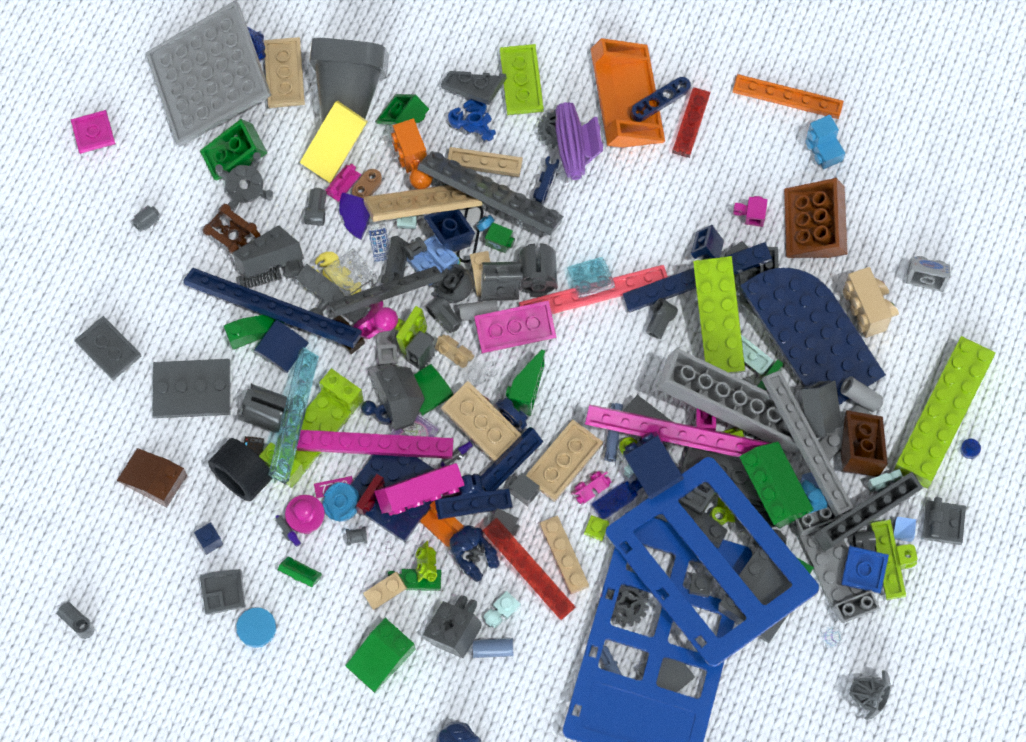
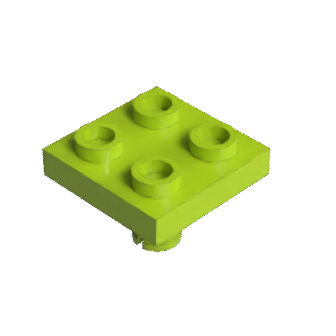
(409, 328)

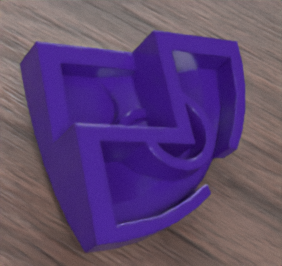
(354, 214)

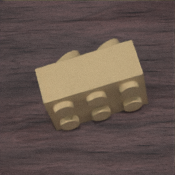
(868, 303)

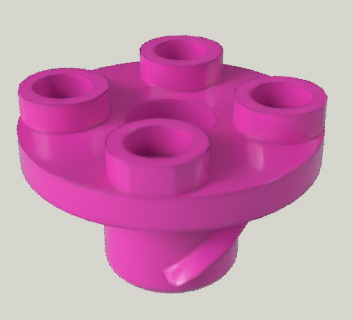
(305, 514)

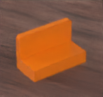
(443, 528)

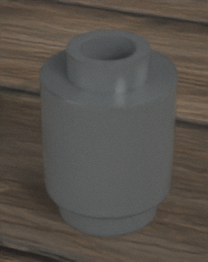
(145, 218)

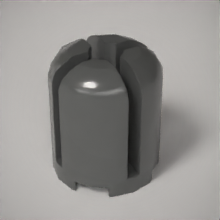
(541, 282)
(263, 408)

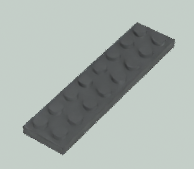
(490, 192)

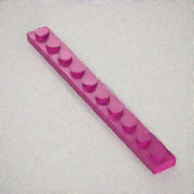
(670, 431)

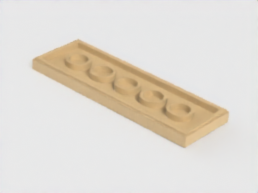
(418, 202)

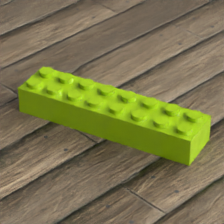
(945, 411)

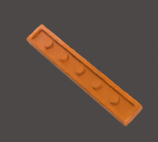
(787, 96)

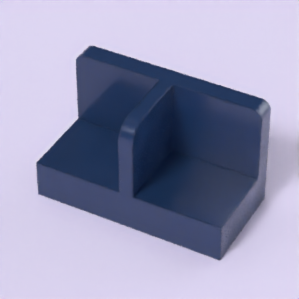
(707, 243)

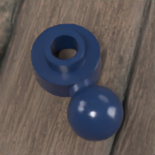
(369, 408)

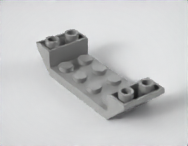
(829, 566)

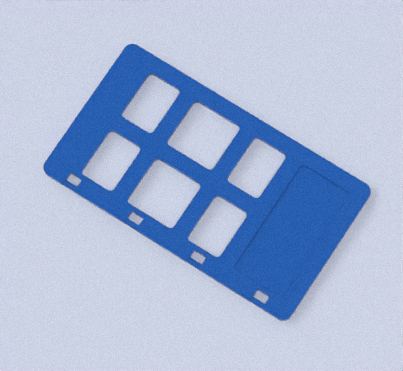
(636, 710)

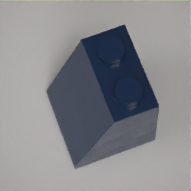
(653, 464)

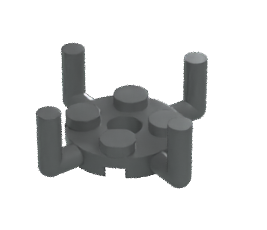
(241, 173)

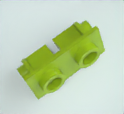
(426, 563)

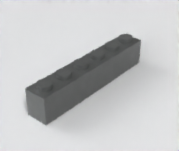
(868, 512)

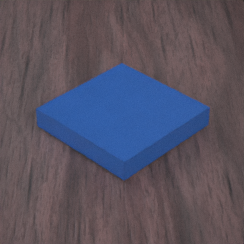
(864, 569)

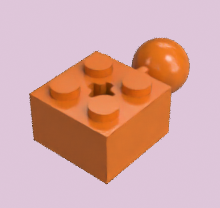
(411, 152)

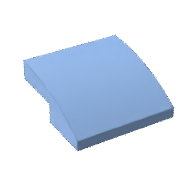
(436, 255)

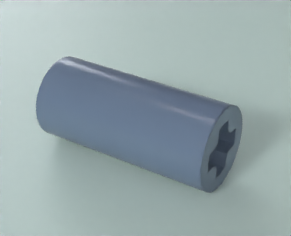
(493, 648)

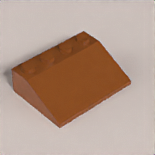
(816, 220)

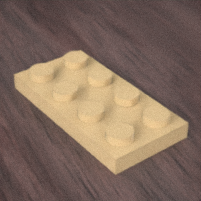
(284, 72)
(480, 421)
(564, 460)

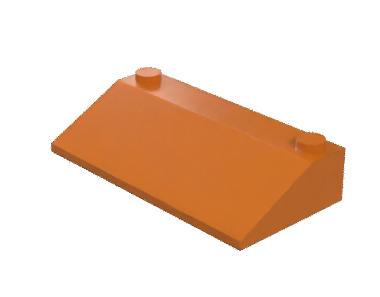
(622, 80)

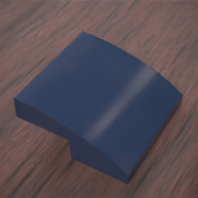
(281, 346)

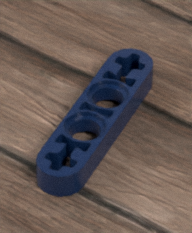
(660, 98)

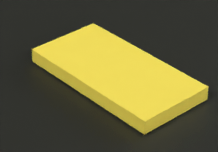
(333, 141)

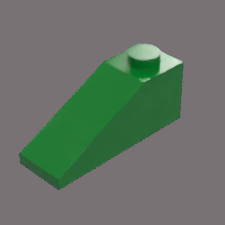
(247, 330)

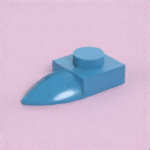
(814, 495)

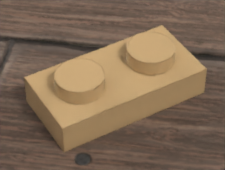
(385, 590)

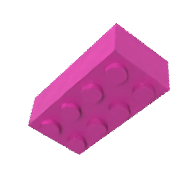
(424, 487)

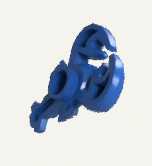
(474, 121)

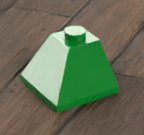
(403, 108)

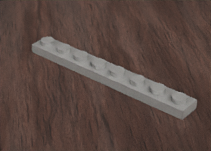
(807, 443)

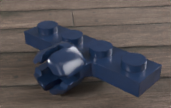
(473, 500)

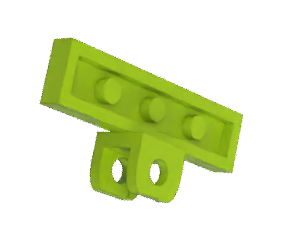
(897, 559)

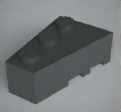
(267, 251)

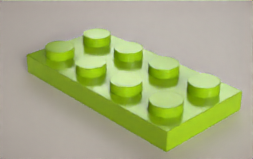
(523, 79)

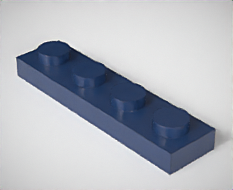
(511, 459)

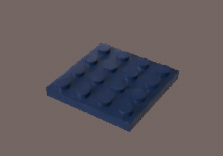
(393, 470)

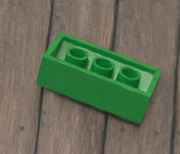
(776, 484)

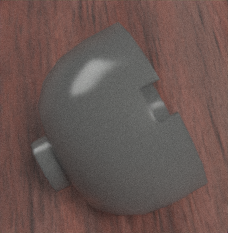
(456, 284)

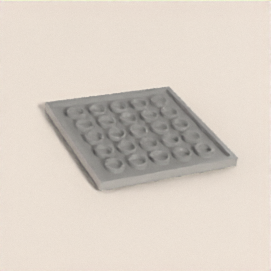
(208, 73)

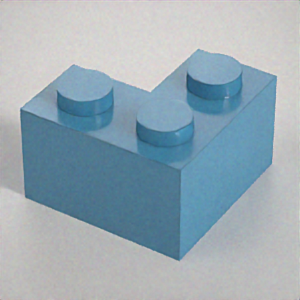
(824, 142)

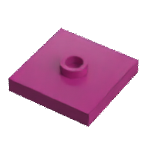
(92, 131)

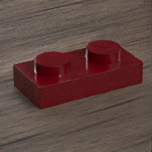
(367, 500)

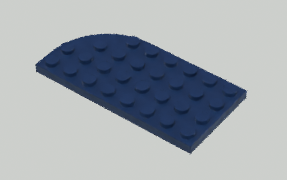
(810, 328)

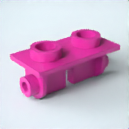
(343, 182)
(597, 482)

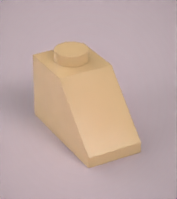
(476, 266)

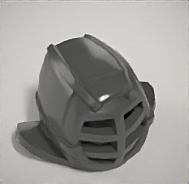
(867, 693)

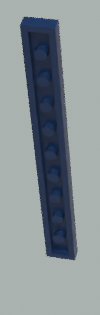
(273, 307)

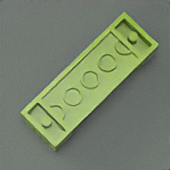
(326, 413)

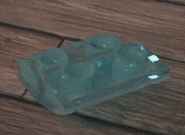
(591, 277)

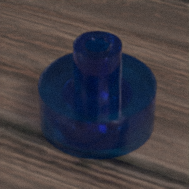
(970, 448)

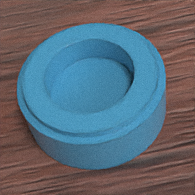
(484, 223)

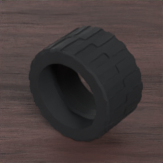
(240, 469)

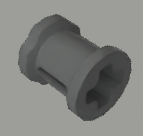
(414, 248)
(356, 536)

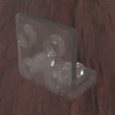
(351, 273)

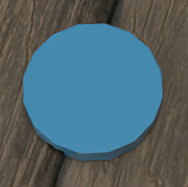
(340, 501)
(256, 627)

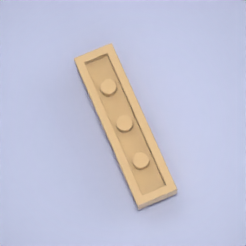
(487, 161)
(564, 555)

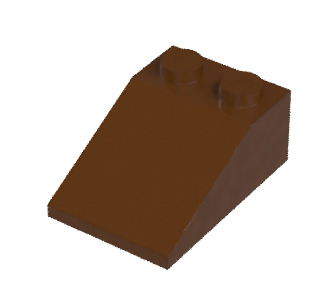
(863, 444)
(153, 476)

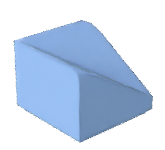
(904, 529)

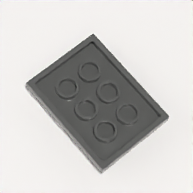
(191, 388)

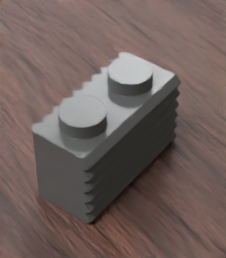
(420, 350)

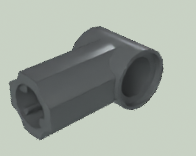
(316, 211)
(441, 310)
(663, 314)
(865, 540)
(75, 620)

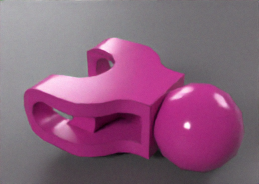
(377, 320)

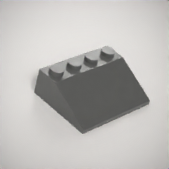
(766, 584)

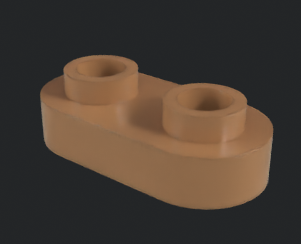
(367, 184)

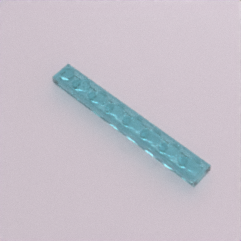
(293, 416)

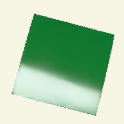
(433, 388)

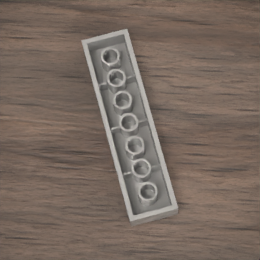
(725, 397)

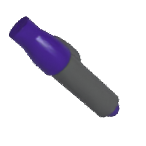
(457, 454)
(289, 534)

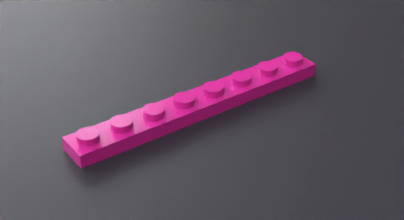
(375, 444)

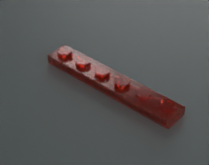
(528, 569)

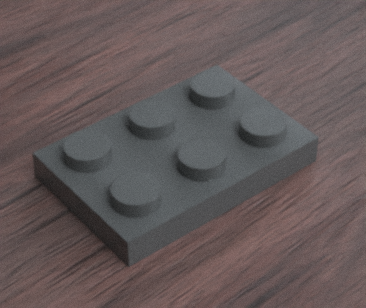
(108, 348)

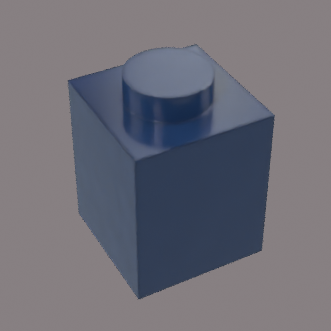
(208, 538)

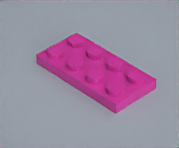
(515, 327)

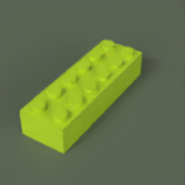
(719, 314)

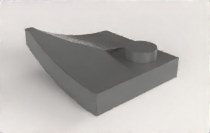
(222, 591)

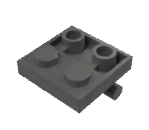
(500, 280)
(943, 522)

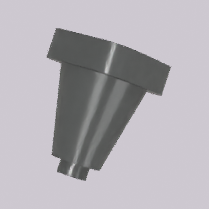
(347, 73)

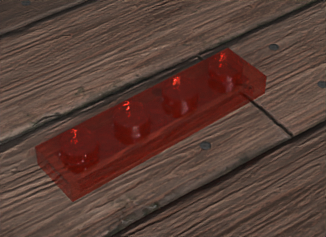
(691, 122)

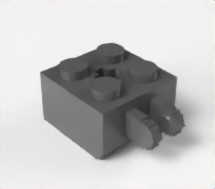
(454, 627)

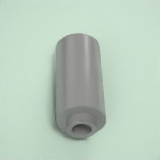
(862, 394)

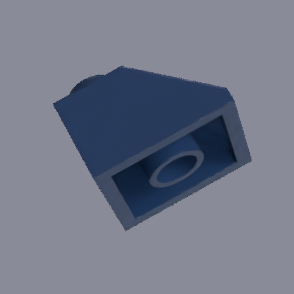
(451, 229)

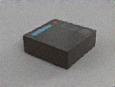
(255, 444)

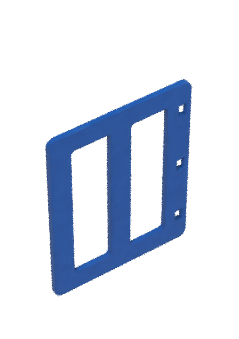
(758, 616)

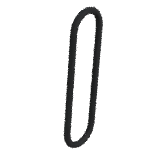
(477, 236)

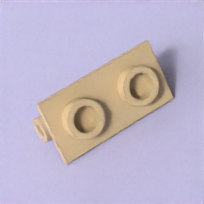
(448, 347)

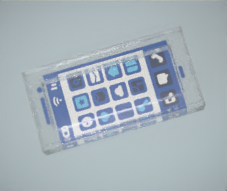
(379, 242)

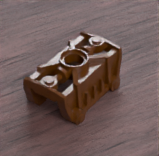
(237, 224)

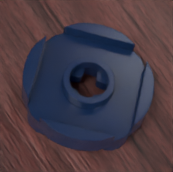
(516, 418)

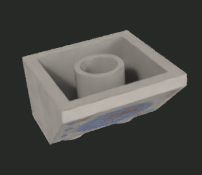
(928, 273)

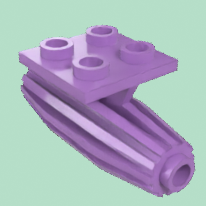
(576, 143)

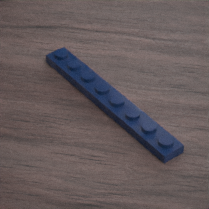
(685, 281)

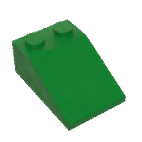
(233, 148)
(526, 384)
(380, 655)

